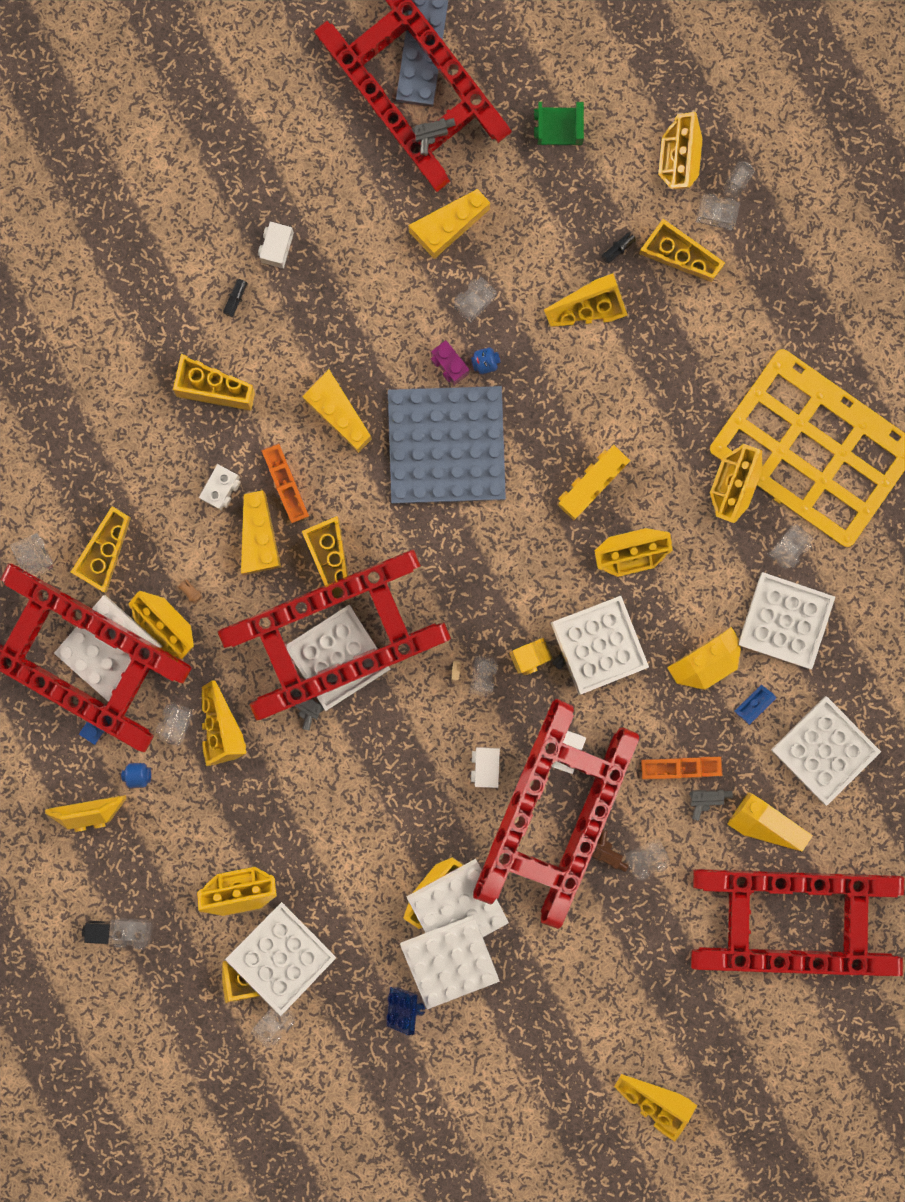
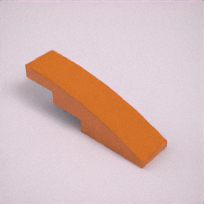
(285, 483)
(681, 767)

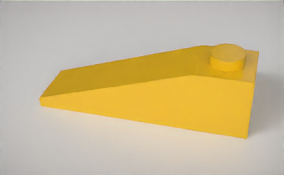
(594, 301)
(224, 737)
(763, 822)
(234, 986)
(665, 1107)

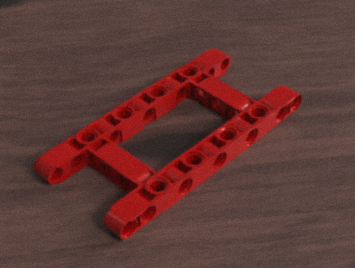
(377, 39)
(319, 600)
(99, 625)
(587, 827)
(795, 960)

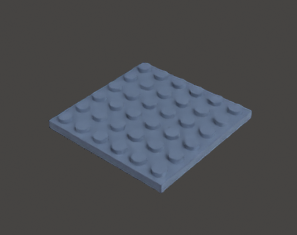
(446, 444)

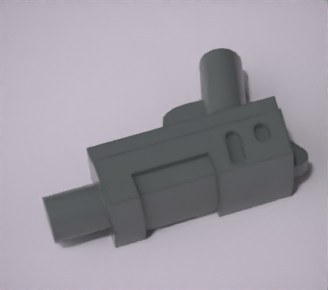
(428, 132)
(309, 710)
(702, 799)

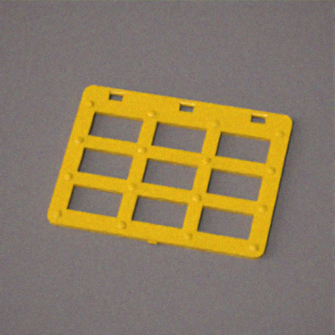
(858, 416)

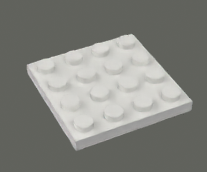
(786, 621)
(332, 643)
(599, 645)
(95, 660)
(825, 750)
(452, 900)
(280, 958)
(449, 962)

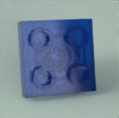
(403, 1010)

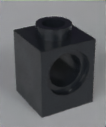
(96, 932)

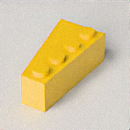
(209, 385)
(328, 551)
(530, 656)

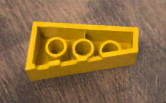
(448, 223)
(681, 252)
(334, 407)
(593, 483)
(258, 537)
(102, 552)

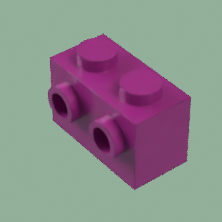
(451, 364)

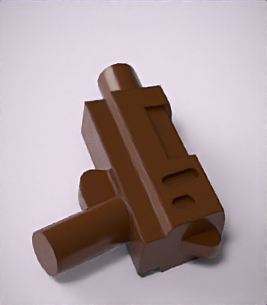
(604, 853)

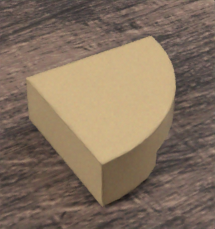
(456, 670)

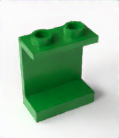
(559, 125)

